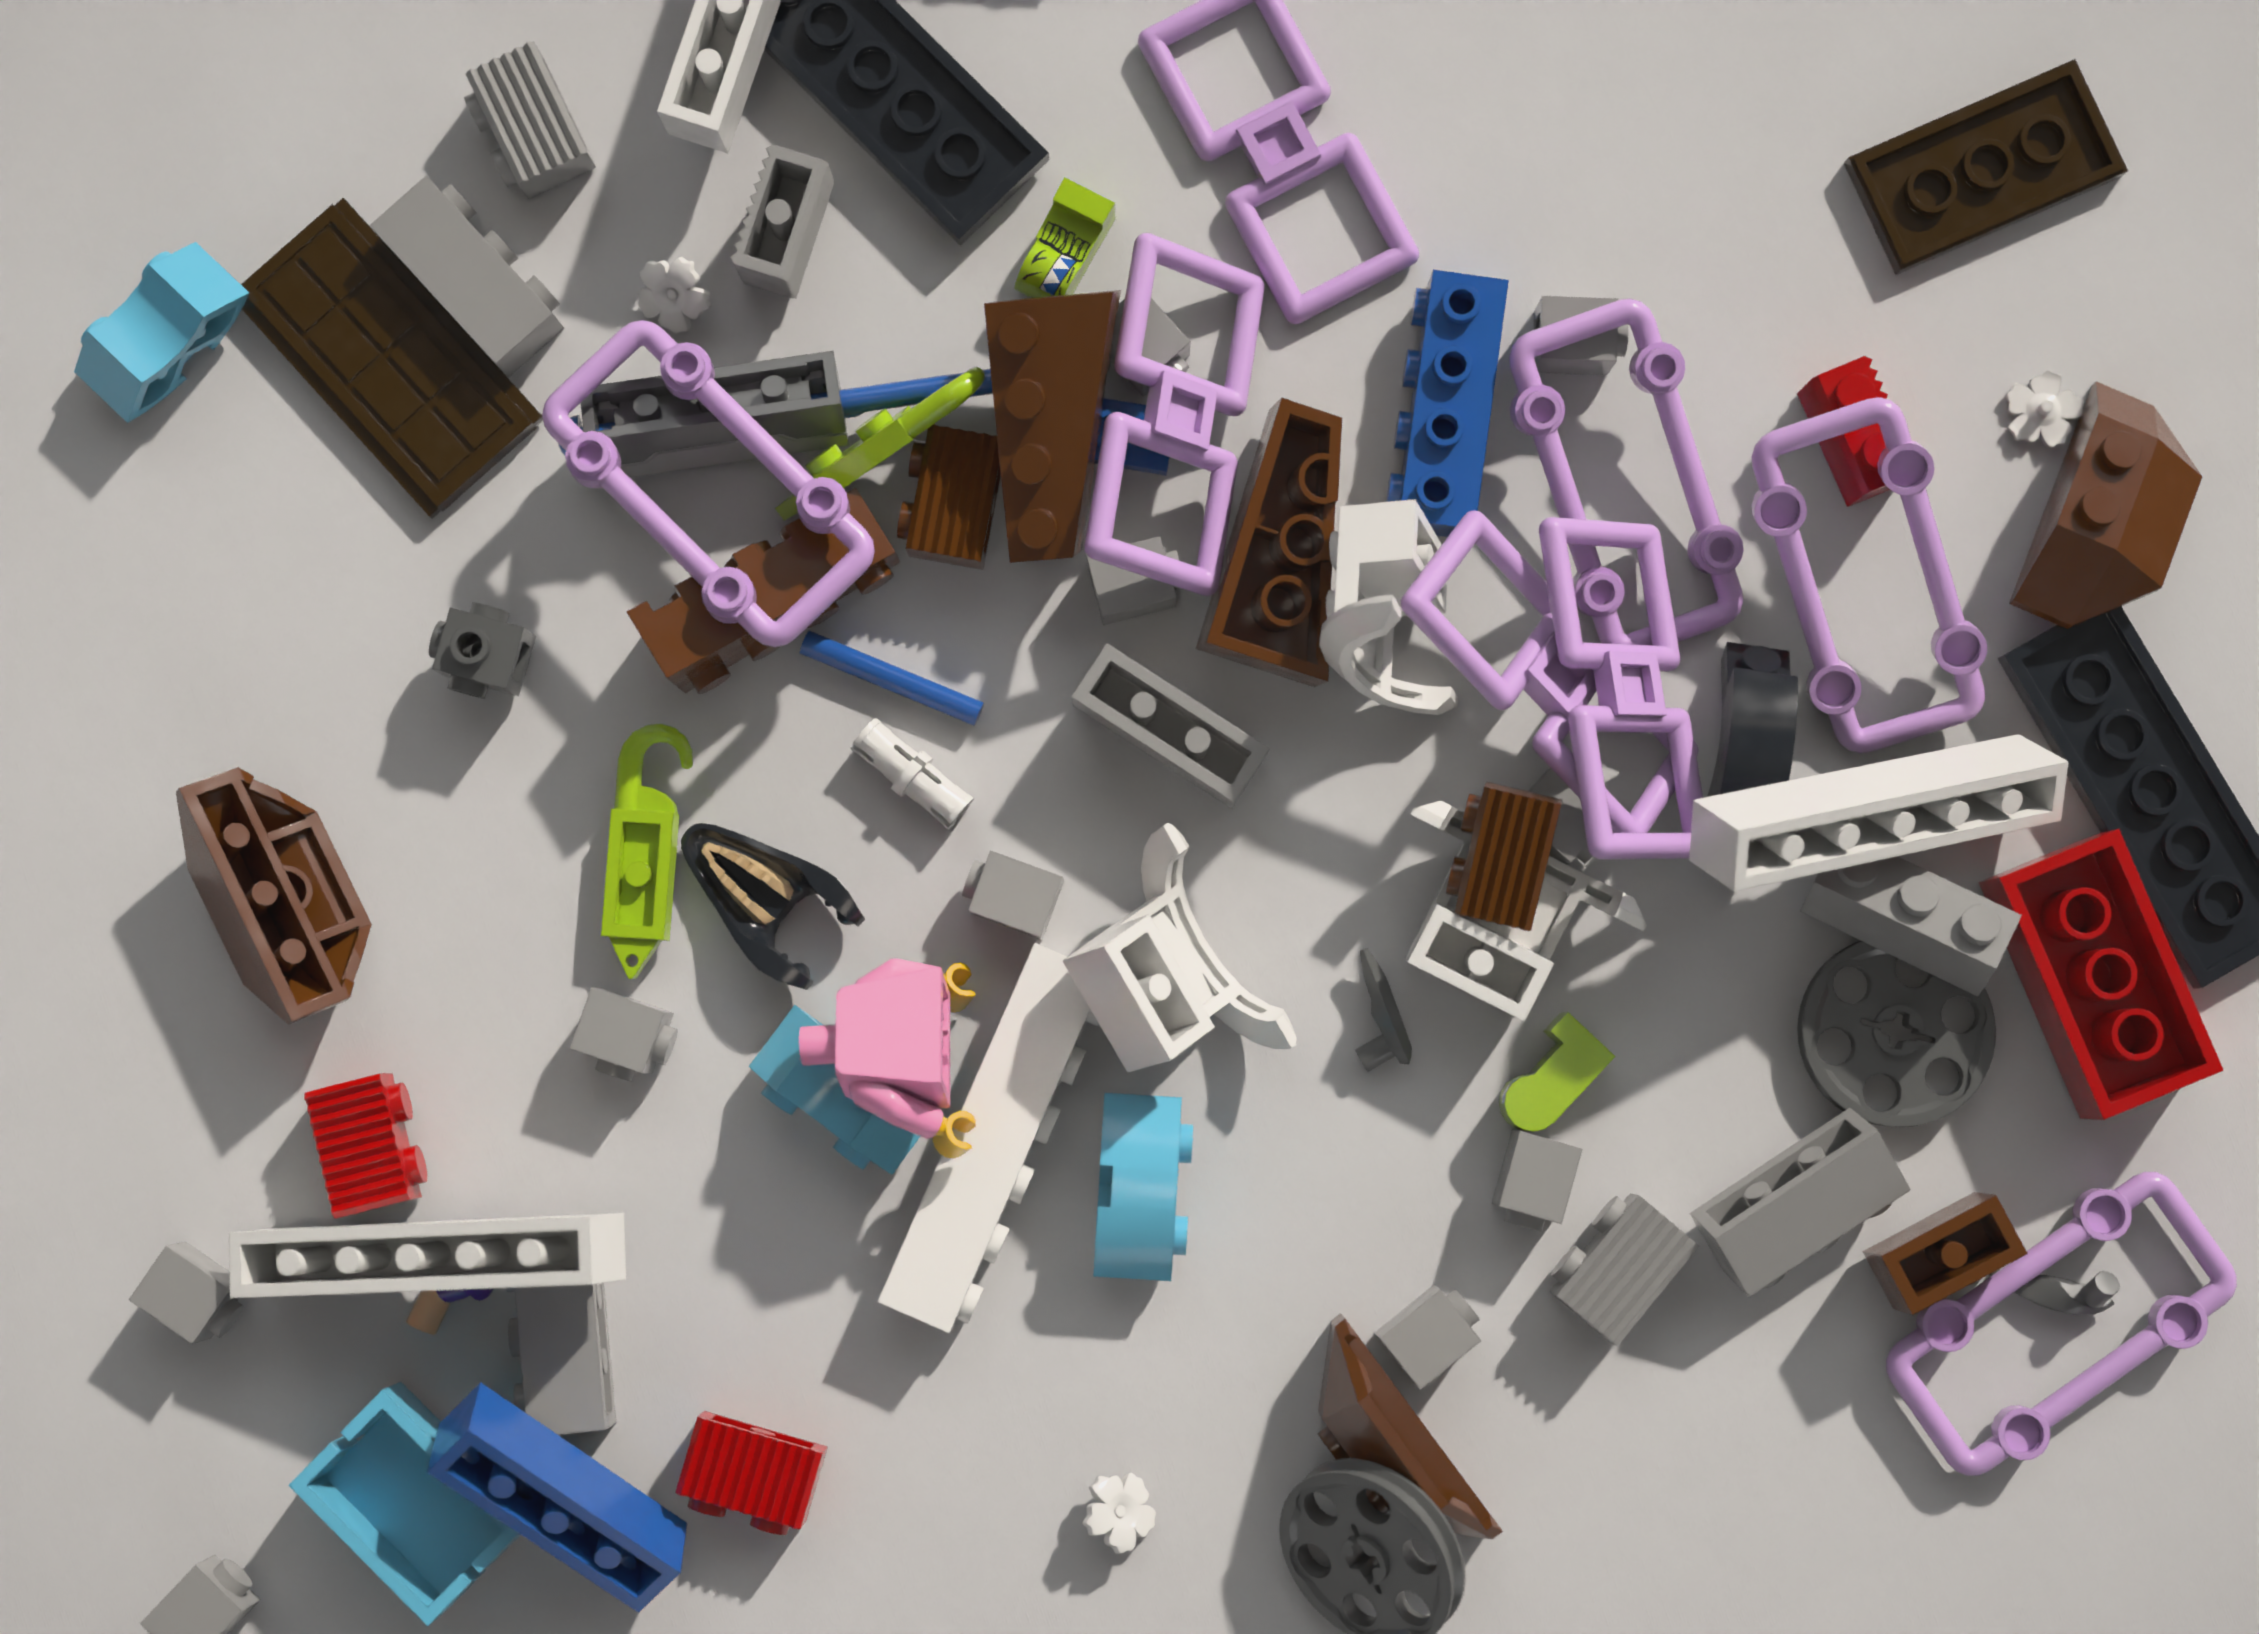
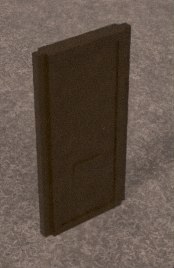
(388, 358)

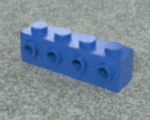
(1450, 396)
(558, 1497)

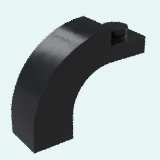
(1756, 718)

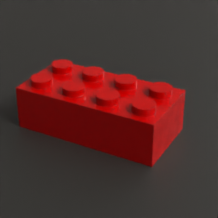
(2102, 977)

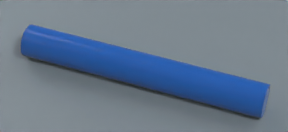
(891, 678)

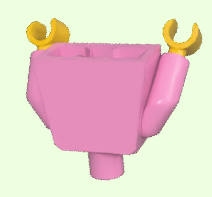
(896, 1047)

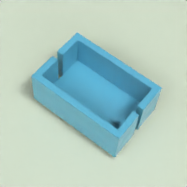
(394, 1513)

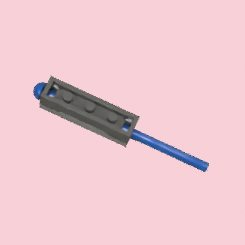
(788, 396)

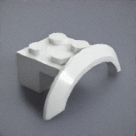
(1375, 563)
(1500, 961)
(1159, 979)

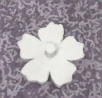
(671, 294)
(2042, 411)
(1119, 1511)

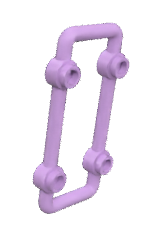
(1654, 370)
(690, 376)
(1781, 512)
(2171, 1322)

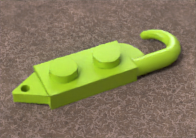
(886, 434)
(641, 852)

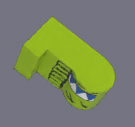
(1066, 242)
(1557, 1080)

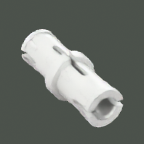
(911, 773)

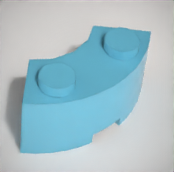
(172, 314)
(819, 1094)
(1139, 1187)

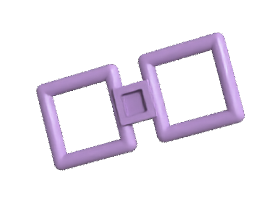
(1280, 155)
(1176, 416)
(1532, 669)
(1625, 683)

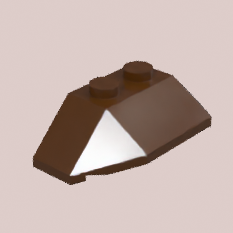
(2109, 513)
(274, 892)
(1376, 1424)

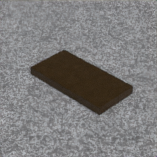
(1985, 166)

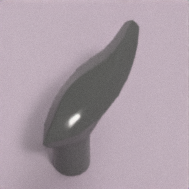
(1385, 1012)
(2070, 1296)

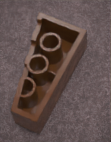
(1048, 402)
(1279, 550)
(699, 649)

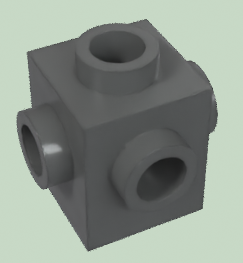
(499, 663)

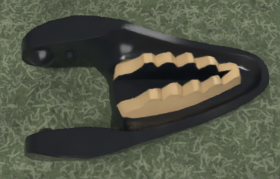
(757, 889)

